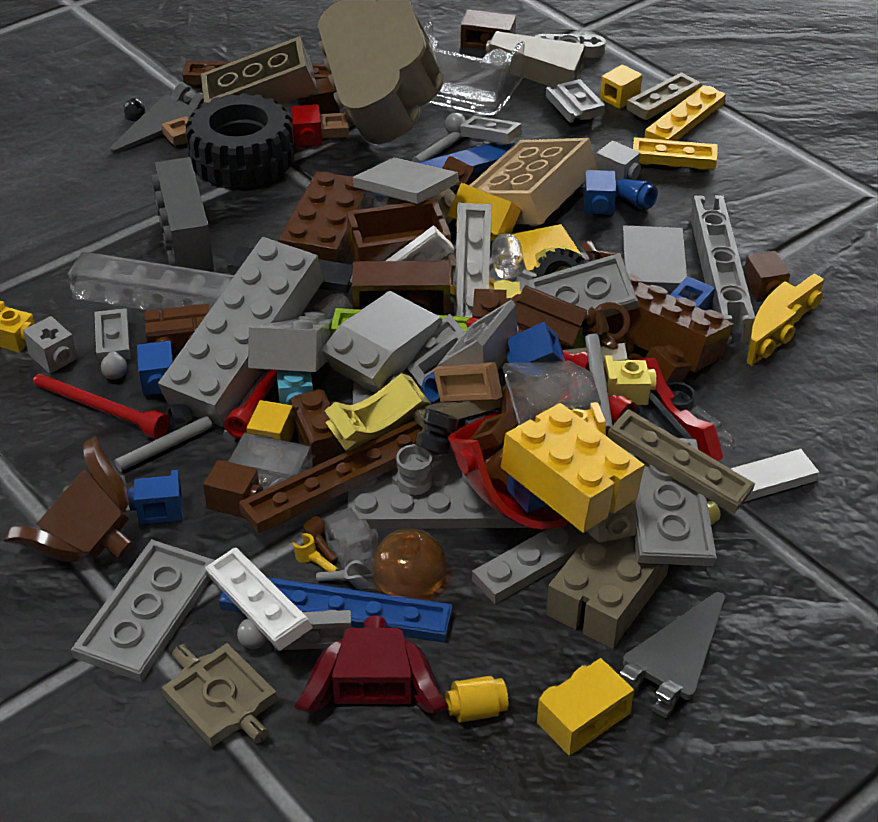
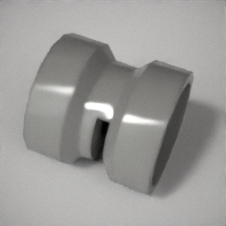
(414, 469)

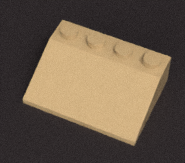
(538, 175)

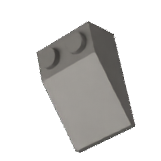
(380, 340)

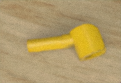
(309, 553)

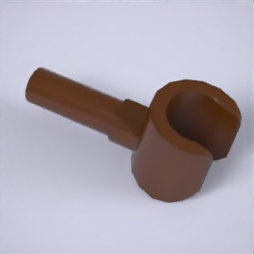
(592, 252)
(316, 528)

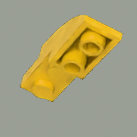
(778, 314)

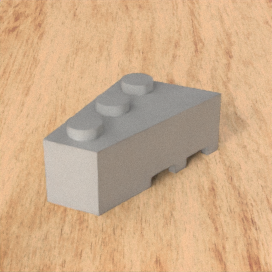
(290, 343)

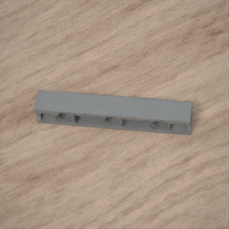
(722, 264)

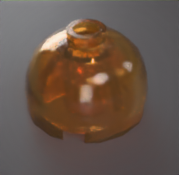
(409, 564)

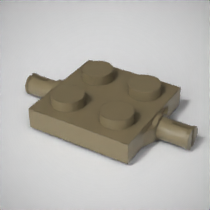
(219, 694)

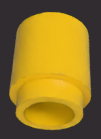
(477, 698)

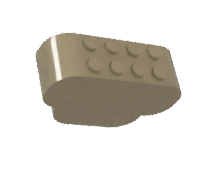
(379, 65)

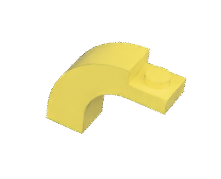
(377, 414)

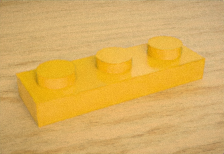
(676, 153)

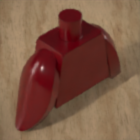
(372, 668)

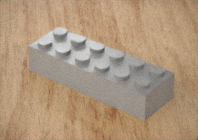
(213, 365)

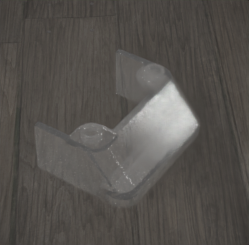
(477, 83)

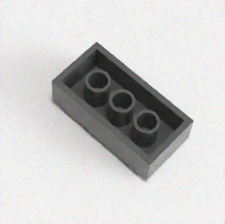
(182, 215)

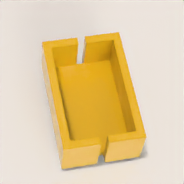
(572, 466)

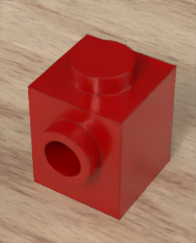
(306, 125)

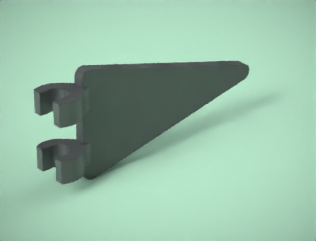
(164, 110)
(675, 655)

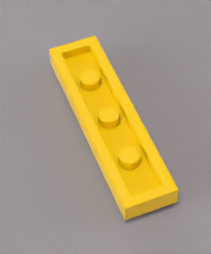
(686, 114)

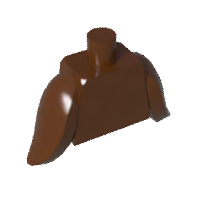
(84, 516)

